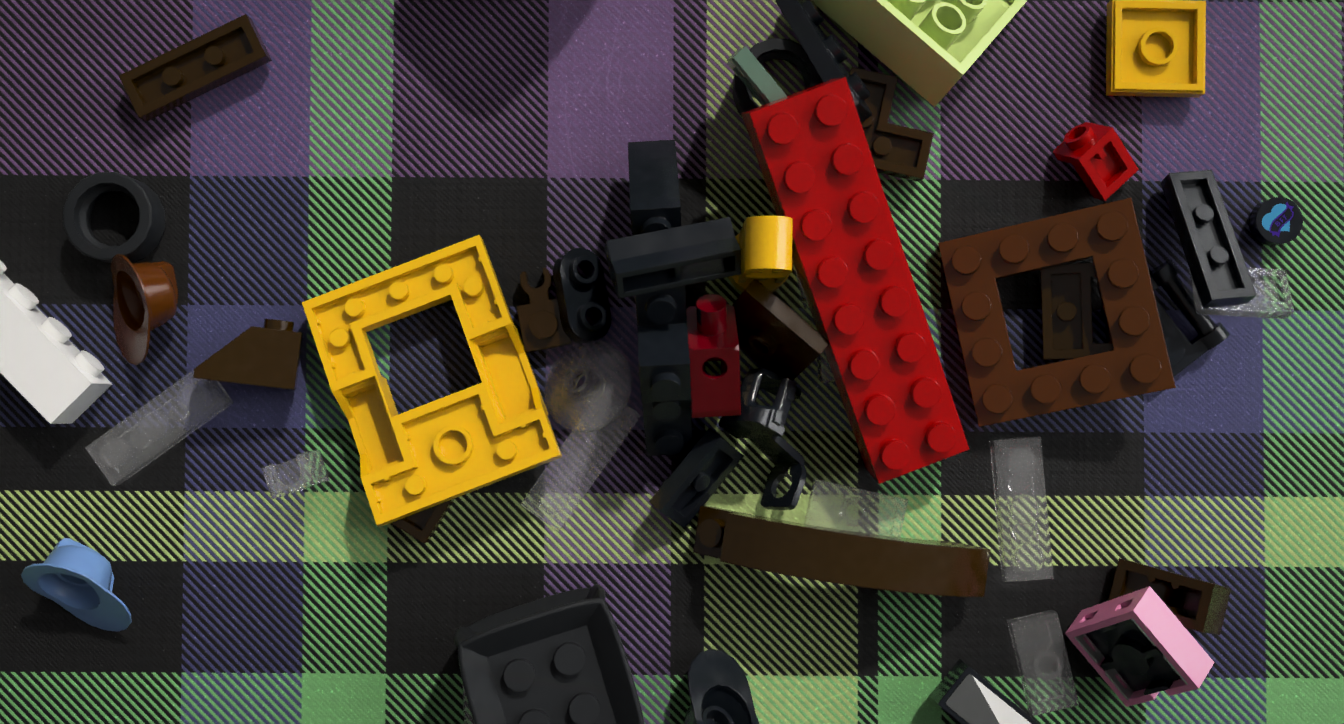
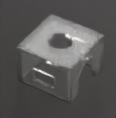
(296, 474)

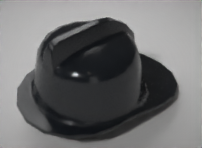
(718, 691)

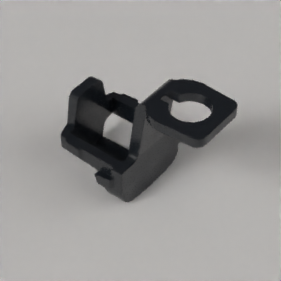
(765, 427)

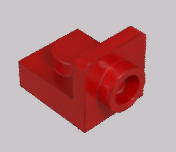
(1097, 158)

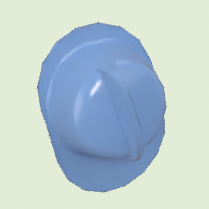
(81, 584)

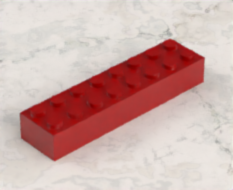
(856, 279)

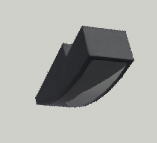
(975, 700)

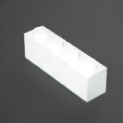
(42, 358)

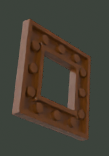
(1114, 243)

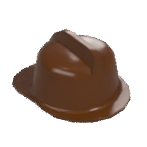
(142, 301)

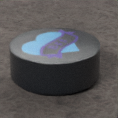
(1275, 221)

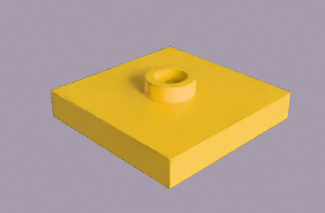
(1156, 48)

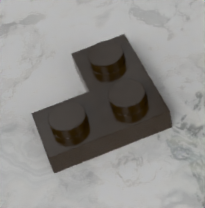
(893, 147)

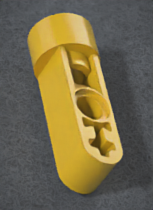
(765, 251)

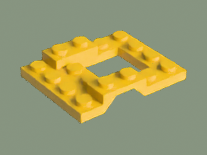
(457, 440)

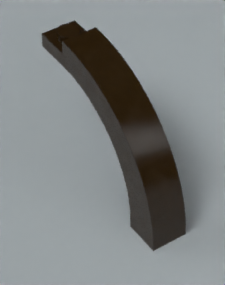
(842, 555)

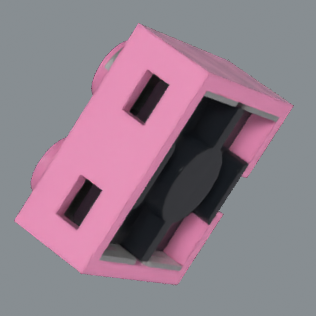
(1139, 647)

